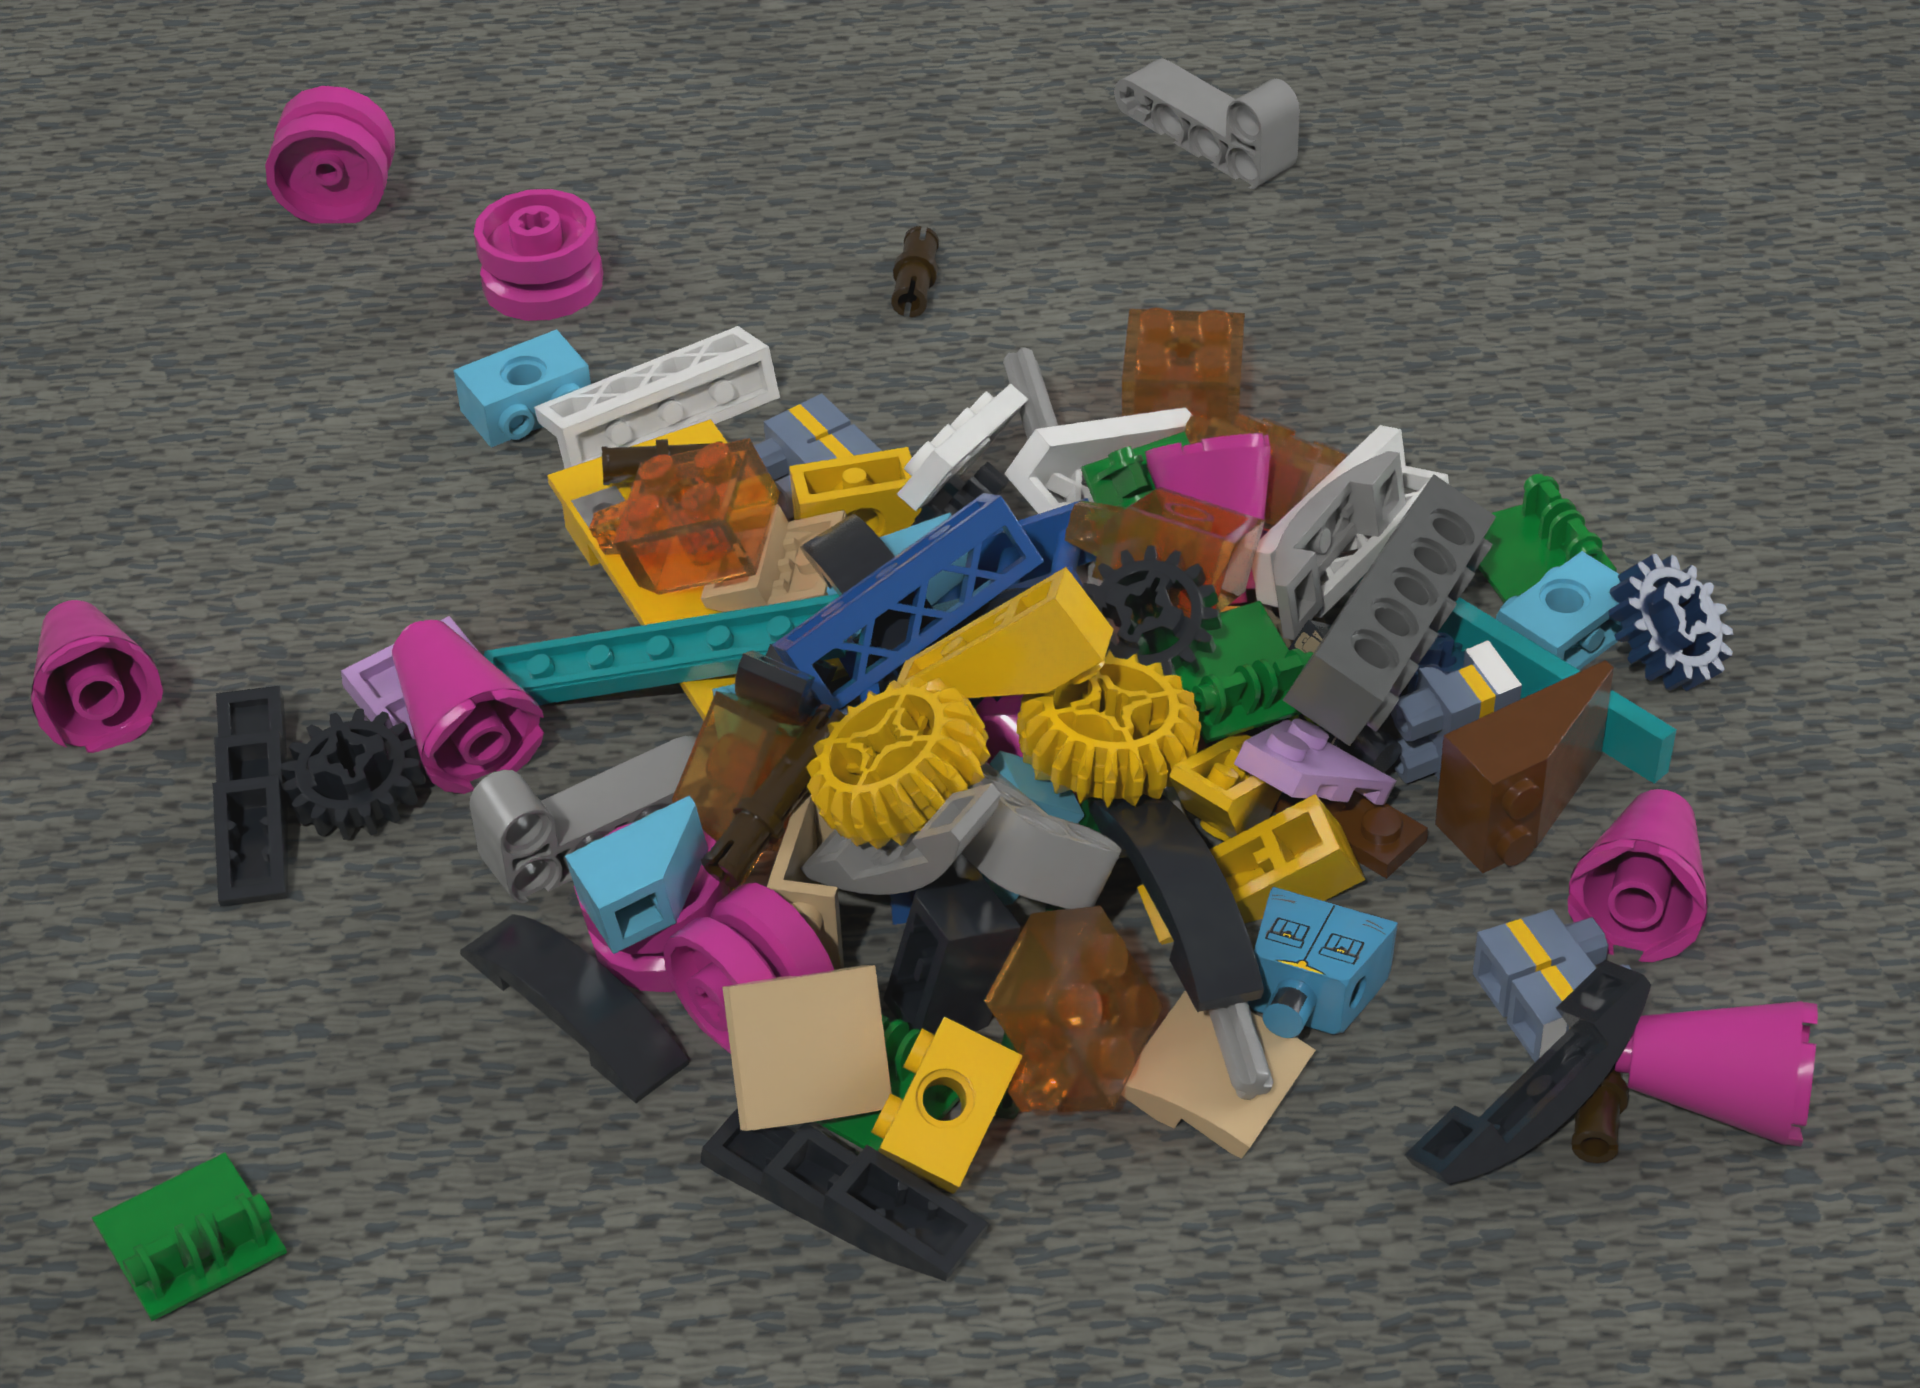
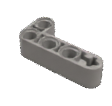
(1242, 136)
(528, 838)
(1039, 852)

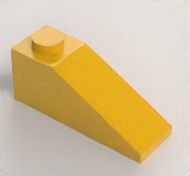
(1021, 646)
(1221, 792)
(1292, 851)

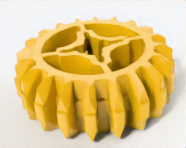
(1111, 732)
(897, 761)

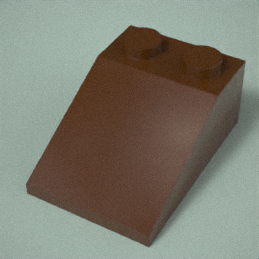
(1520, 768)

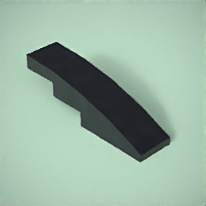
(250, 797)
(848, 1195)

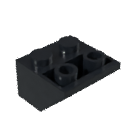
(951, 951)

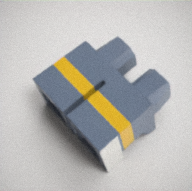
(807, 435)
(1448, 703)
(1532, 968)

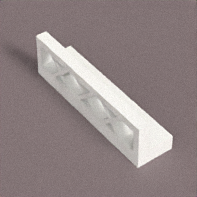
(662, 396)
(1060, 451)
(1346, 570)

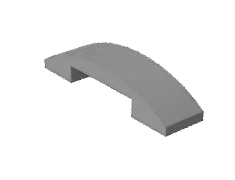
(1352, 504)
(915, 863)

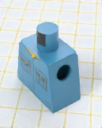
(1318, 963)

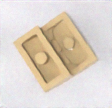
(782, 571)
(807, 1047)
(1187, 1078)

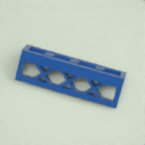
(896, 580)

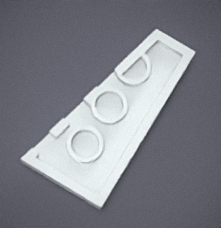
(959, 445)

